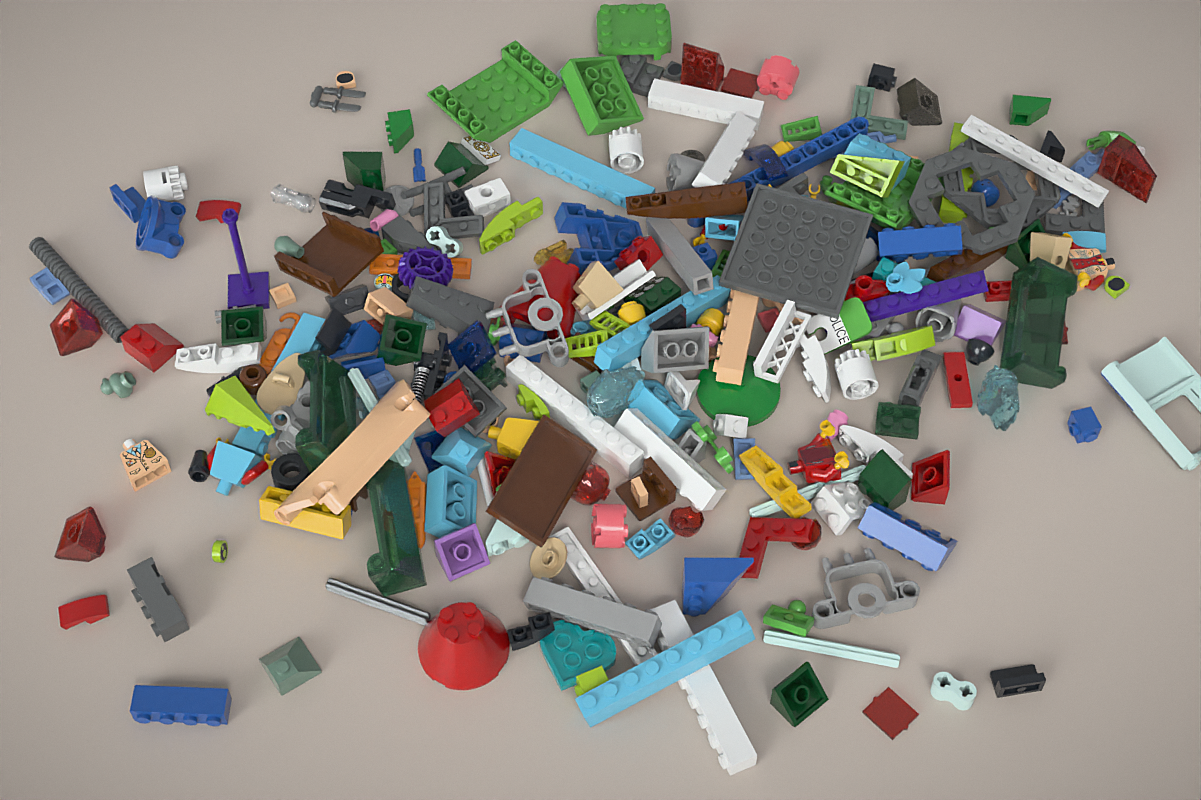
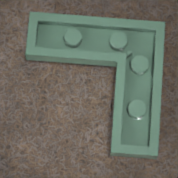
(862, 108)

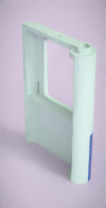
(1153, 381)

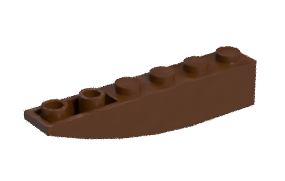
(690, 203)
(964, 264)

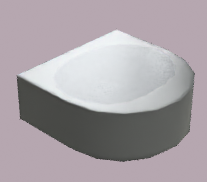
(673, 71)

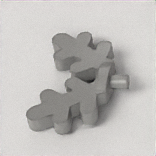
(1070, 206)

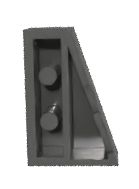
(157, 600)

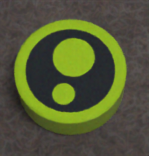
(219, 551)

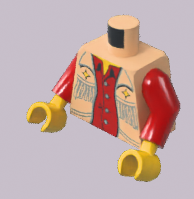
(1088, 266)

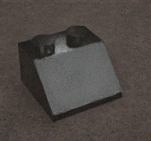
(918, 104)

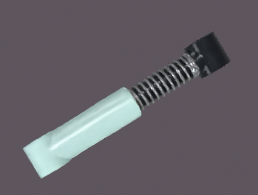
(418, 386)

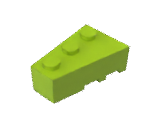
(868, 173)

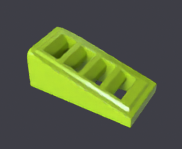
(618, 323)
(593, 337)

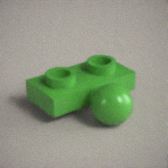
(790, 619)

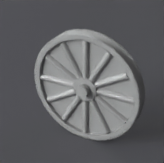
(402, 205)

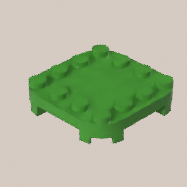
(634, 30)

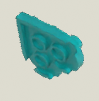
(574, 651)

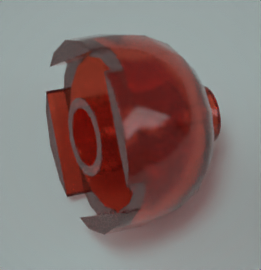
(592, 486)

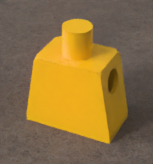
(512, 436)

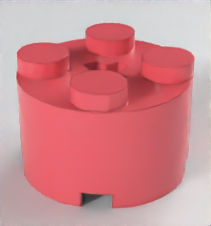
(777, 77)
(608, 526)

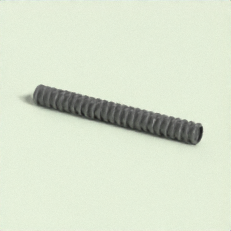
(78, 288)

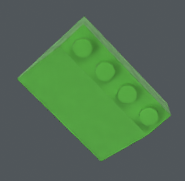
(600, 94)

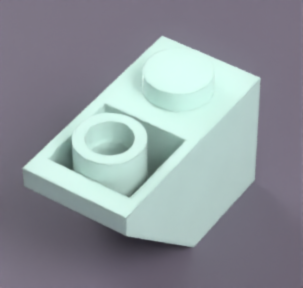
(502, 539)

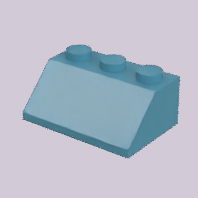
(867, 147)
(663, 410)
(449, 501)

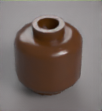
(252, 378)

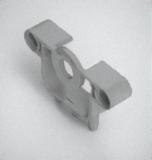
(551, 346)
(895, 590)

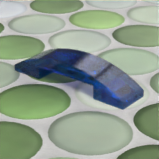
(768, 160)

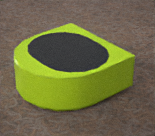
(1115, 286)

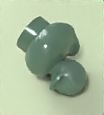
(119, 383)

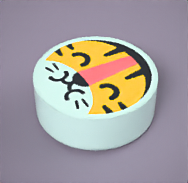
(383, 280)

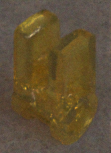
(557, 250)

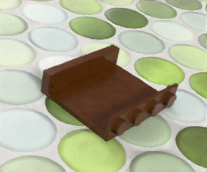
(333, 256)

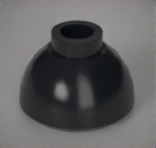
(978, 351)

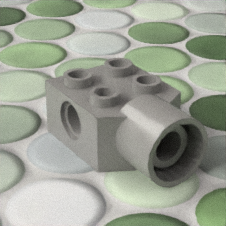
(301, 409)

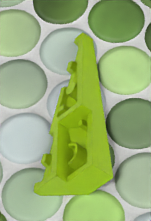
(236, 405)

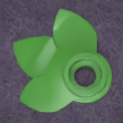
(492, 328)

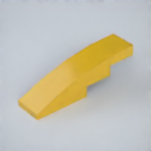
(774, 482)

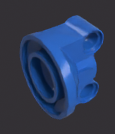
(159, 227)

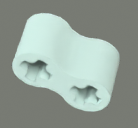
(444, 241)
(953, 690)

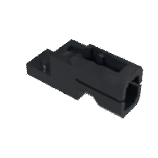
(354, 202)

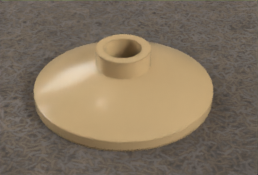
(549, 559)

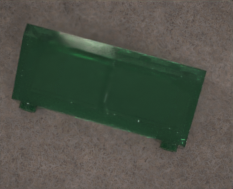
(1037, 323)
(330, 408)
(399, 560)

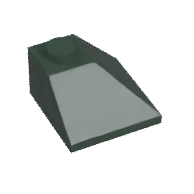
(290, 666)

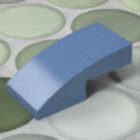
(49, 286)
(381, 383)
(739, 447)

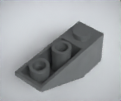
(404, 236)

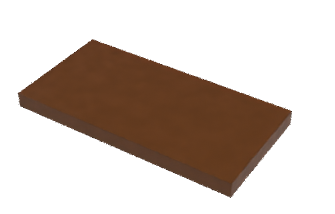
(541, 481)

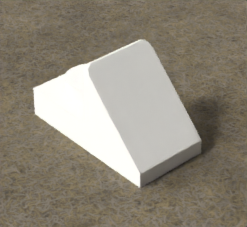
(681, 390)

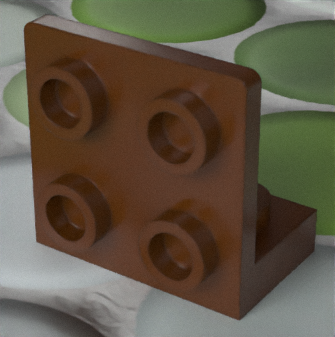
(659, 488)

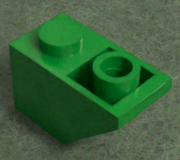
(1027, 109)
(400, 127)

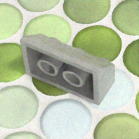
(676, 350)

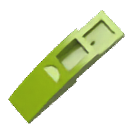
(503, 225)
(897, 343)

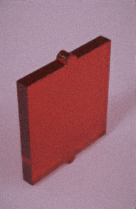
(740, 83)
(890, 713)

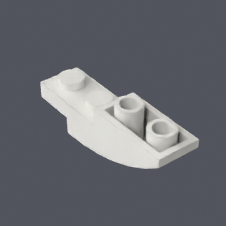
(217, 360)
(815, 366)
(867, 445)

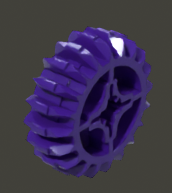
(426, 265)

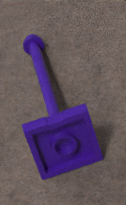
(246, 287)

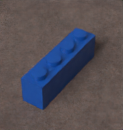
(180, 705)

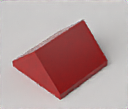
(931, 479)

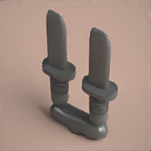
(316, 95)

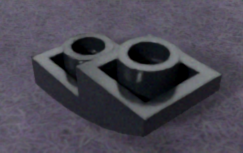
(458, 204)
(538, 628)

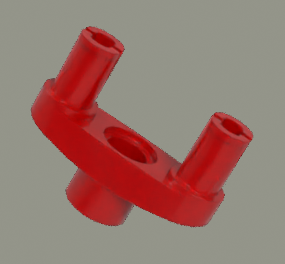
(867, 289)

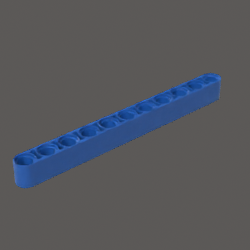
(803, 157)

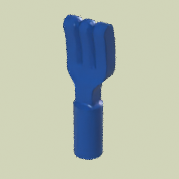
(418, 170)

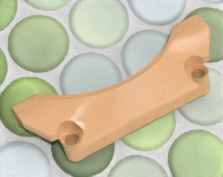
(358, 455)

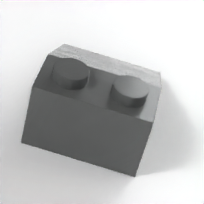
(485, 401)

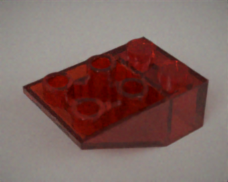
(701, 68)
(1127, 168)

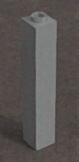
(680, 255)

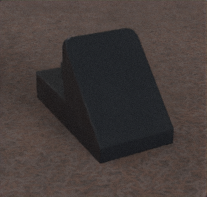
(1052, 147)

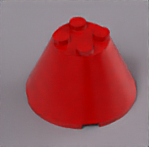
(463, 647)

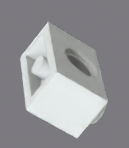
(488, 197)

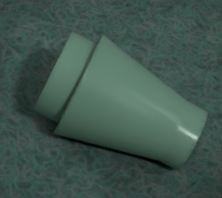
(288, 246)

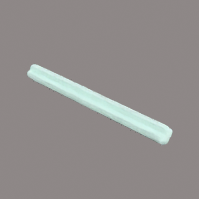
(370, 401)
(807, 492)
(831, 648)

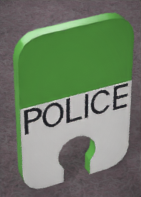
(850, 326)

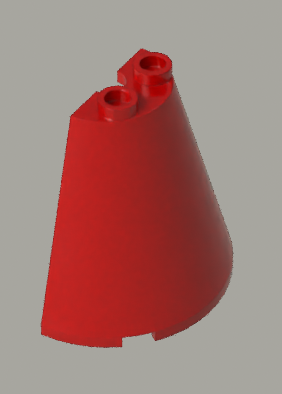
(559, 283)

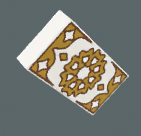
(481, 150)

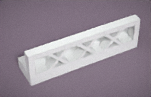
(629, 279)
(774, 339)

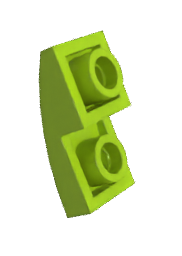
(531, 402)

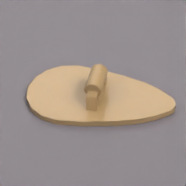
(281, 385)

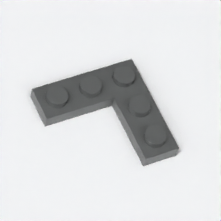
(435, 215)
(1091, 220)

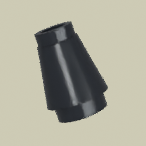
(199, 467)

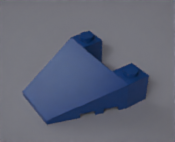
(598, 234)

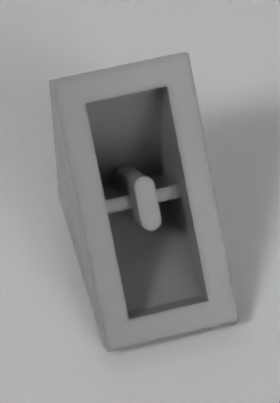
(693, 445)

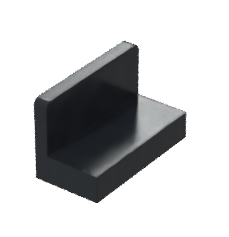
(349, 300)
(332, 332)
(1017, 680)

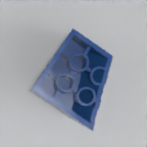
(709, 581)

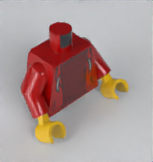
(818, 458)

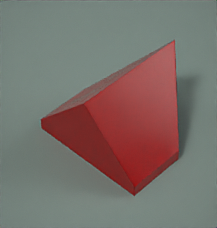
(497, 468)

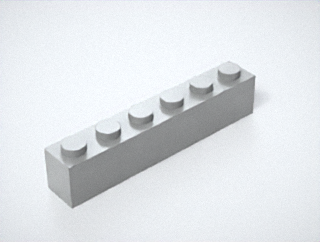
(593, 612)

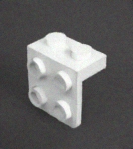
(840, 505)

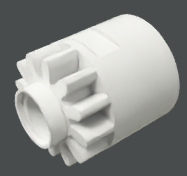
(626, 150)
(165, 183)
(856, 374)

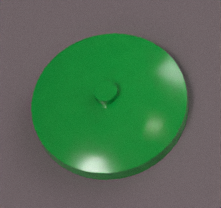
(752, 399)

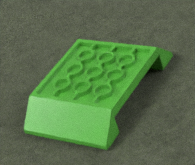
(500, 95)
(886, 212)

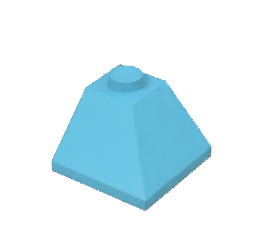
(461, 451)

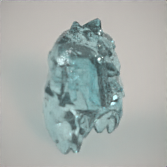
(614, 391)
(999, 397)

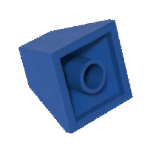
(359, 340)

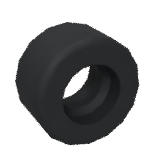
(285, 464)

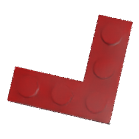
(762, 530)

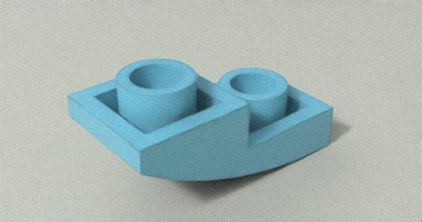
(1089, 239)
(650, 540)

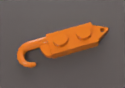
(277, 343)
(418, 496)

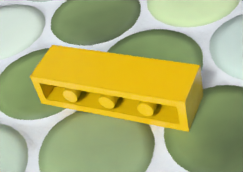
(312, 518)

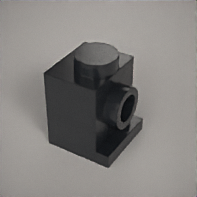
(882, 77)

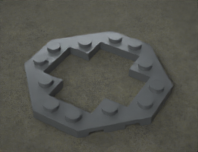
(984, 166)
(974, 202)

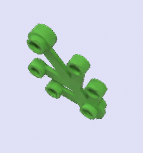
(722, 455)

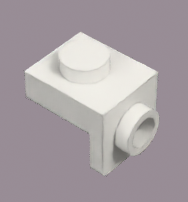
(730, 426)

